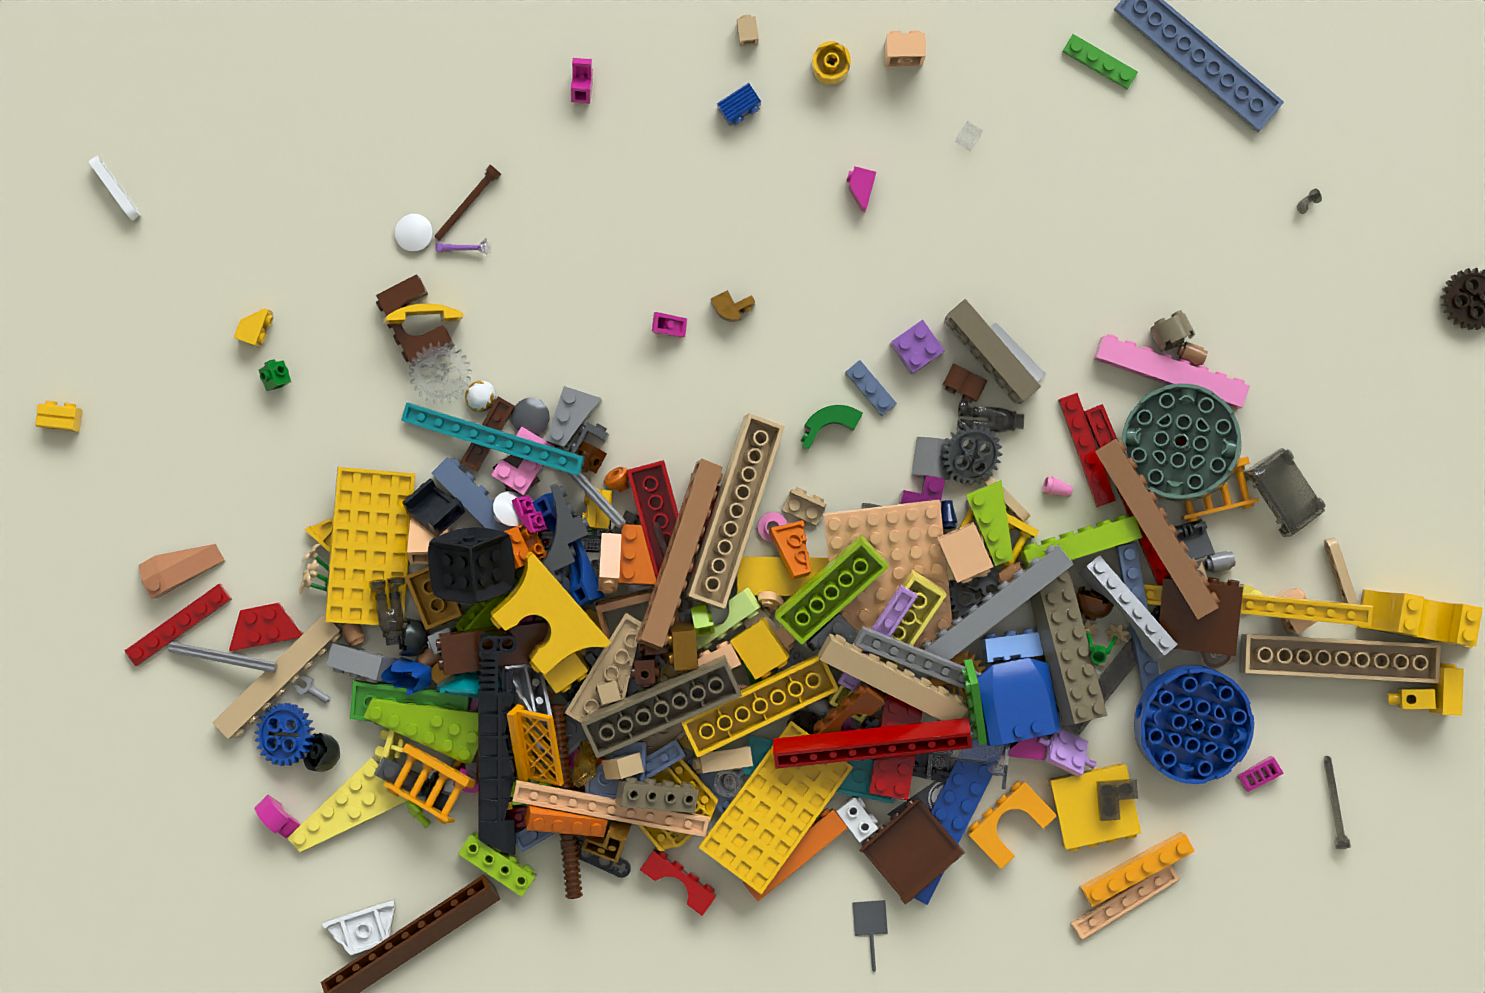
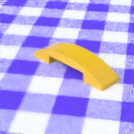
(446, 313)

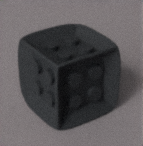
(471, 565)

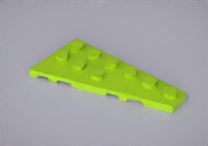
(437, 727)

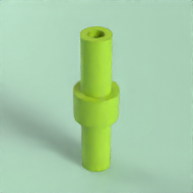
(416, 812)

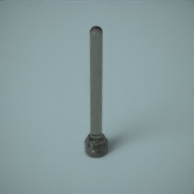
(685, 603)
(1341, 841)

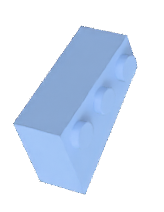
(1011, 645)

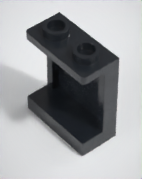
(433, 508)

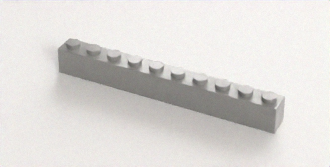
(997, 605)

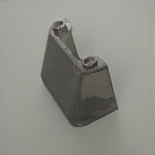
(1285, 491)

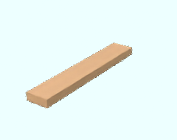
(1123, 902)

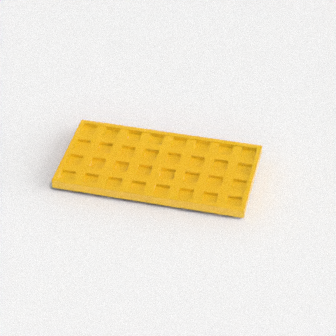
(366, 541)
(771, 815)

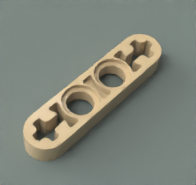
(1340, 571)

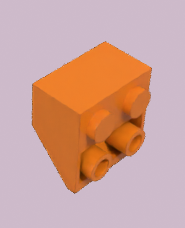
(523, 543)

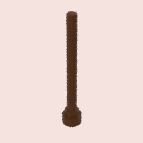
(490, 175)

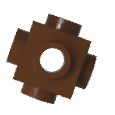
(593, 457)
(648, 665)

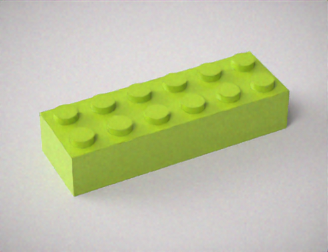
(1088, 539)
(831, 589)

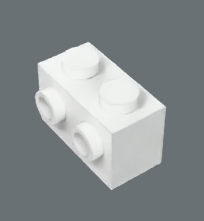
(857, 819)

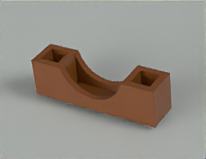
(863, 700)

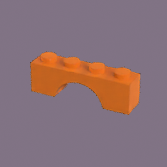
(556, 821)

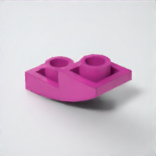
(525, 510)

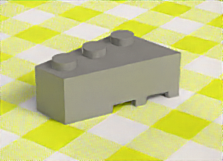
(570, 415)
(358, 662)
(530, 690)

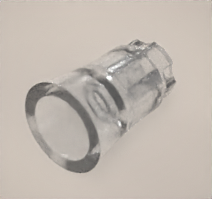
(724, 784)

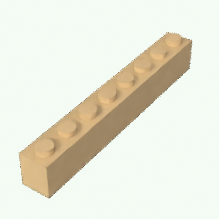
(891, 679)
(272, 685)

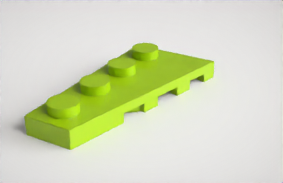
(991, 517)

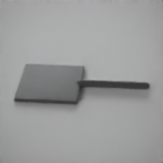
(870, 919)

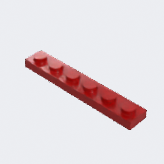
(1086, 448)
(177, 624)

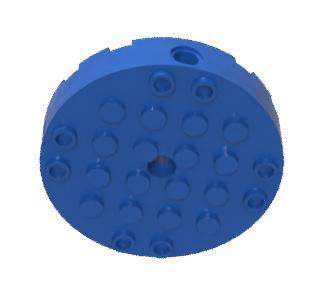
(1177, 701)

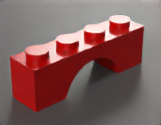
(659, 866)

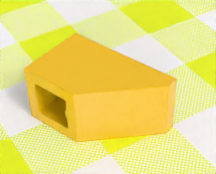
(253, 327)

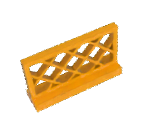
(523, 746)

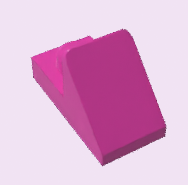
(669, 325)

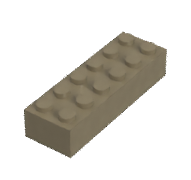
(992, 352)

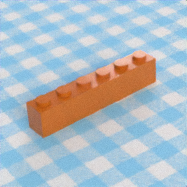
(816, 838)

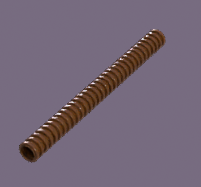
(568, 840)

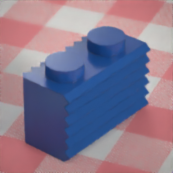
(739, 104)

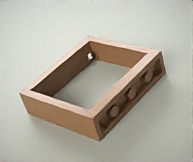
(623, 601)

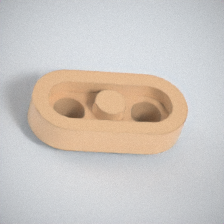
(770, 600)

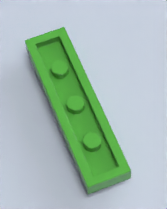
(1100, 61)

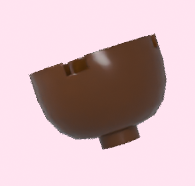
(1093, 604)

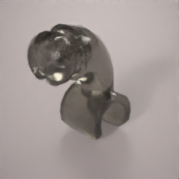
(1314, 195)

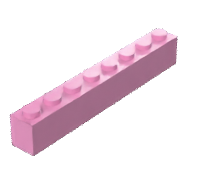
(1167, 370)

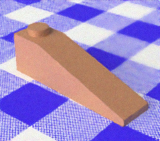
(174, 569)

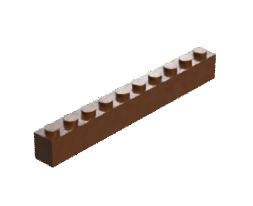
(413, 938)

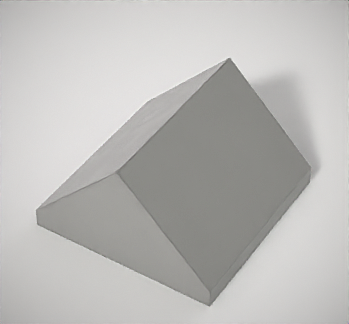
(928, 458)

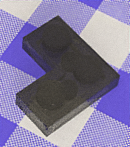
(1110, 793)

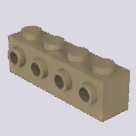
(656, 796)

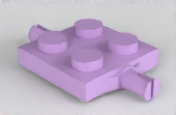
(1067, 752)

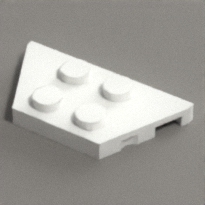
(362, 928)

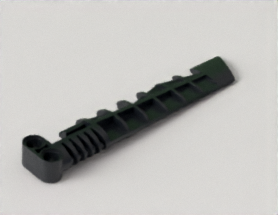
(494, 763)

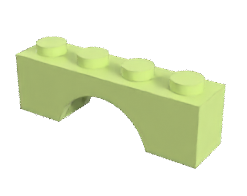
(740, 606)

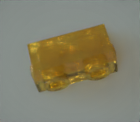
(584, 765)

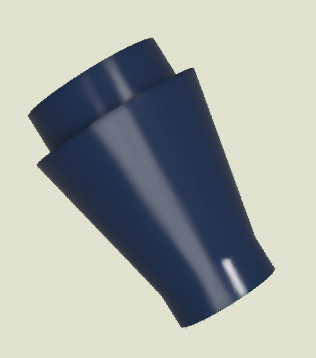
(948, 515)

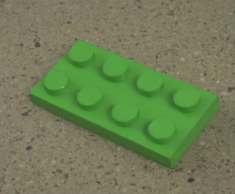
(974, 702)

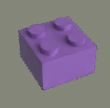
(917, 347)

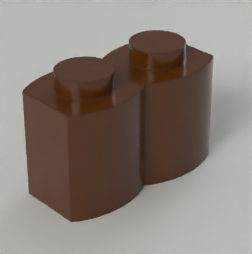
(964, 383)

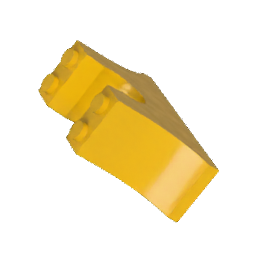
(544, 596)
(1423, 618)

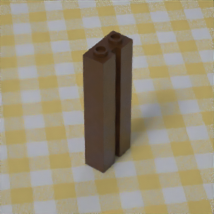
(460, 648)

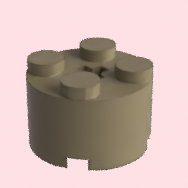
(1172, 331)

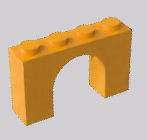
(985, 830)

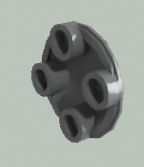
(531, 415)

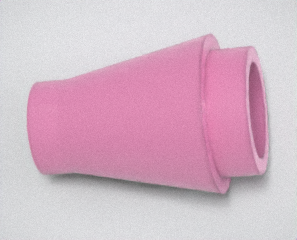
(1054, 486)

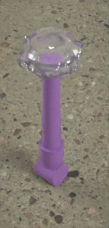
(484, 247)

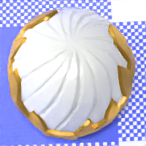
(480, 396)

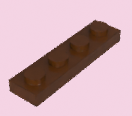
(495, 419)

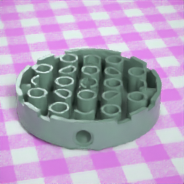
(1210, 449)

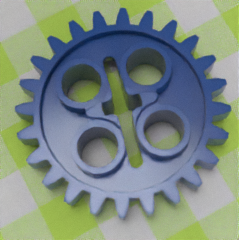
(286, 716)

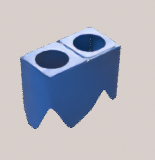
(394, 674)

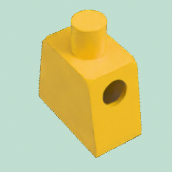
(1420, 698)

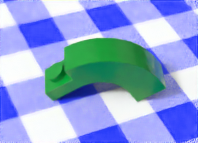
(833, 414)

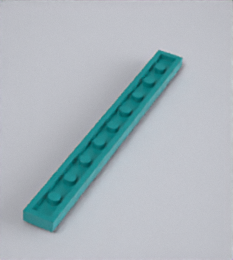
(493, 438)

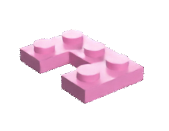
(524, 476)

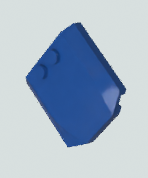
(1018, 701)

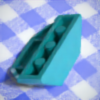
(462, 684)

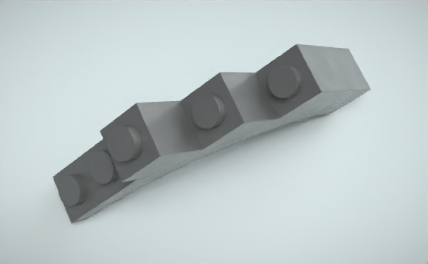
(566, 531)

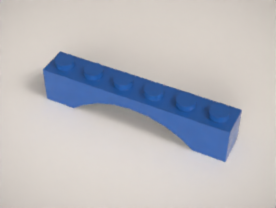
(582, 576)

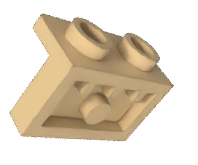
(804, 506)

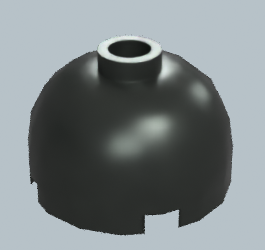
(413, 638)
(323, 753)

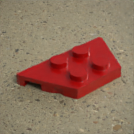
(263, 626)

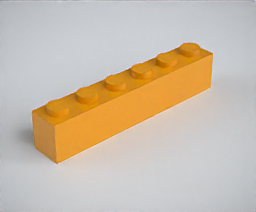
(1137, 868)

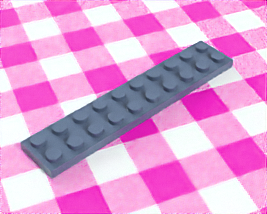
(1202, 59)

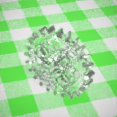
(430, 358)

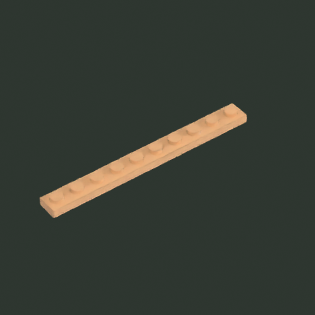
(607, 808)

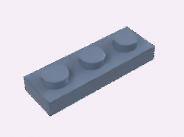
(870, 387)

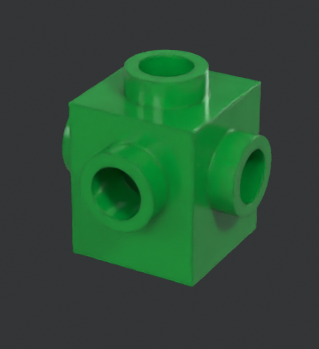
(274, 375)

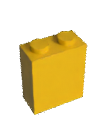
(760, 649)
(1449, 690)

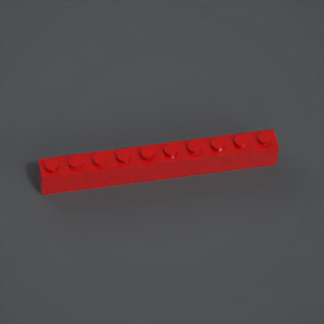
(872, 743)

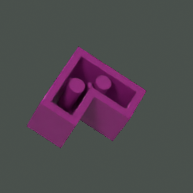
(931, 490)

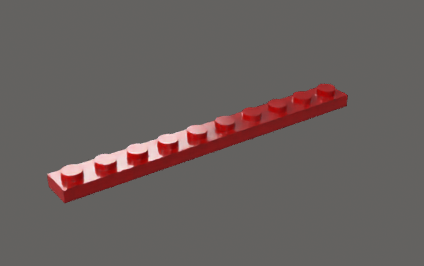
(1104, 434)

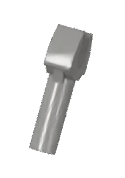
(311, 689)

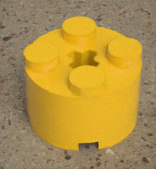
(838, 55)

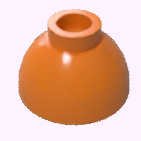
(617, 479)

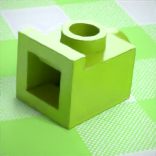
(702, 620)

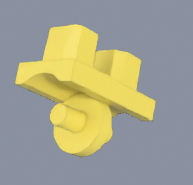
(393, 745)

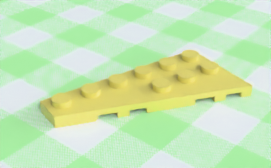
(352, 804)

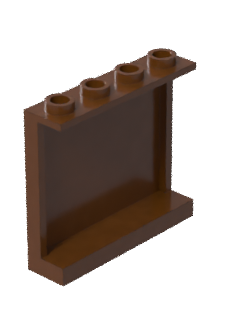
(1213, 632)
(912, 850)

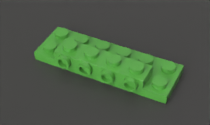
(364, 692)

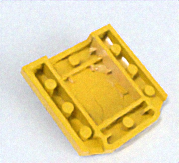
(706, 804)

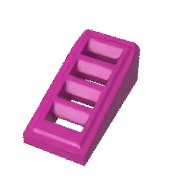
(1263, 764)

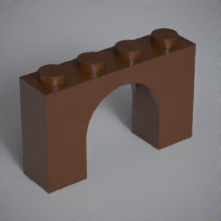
(399, 297)

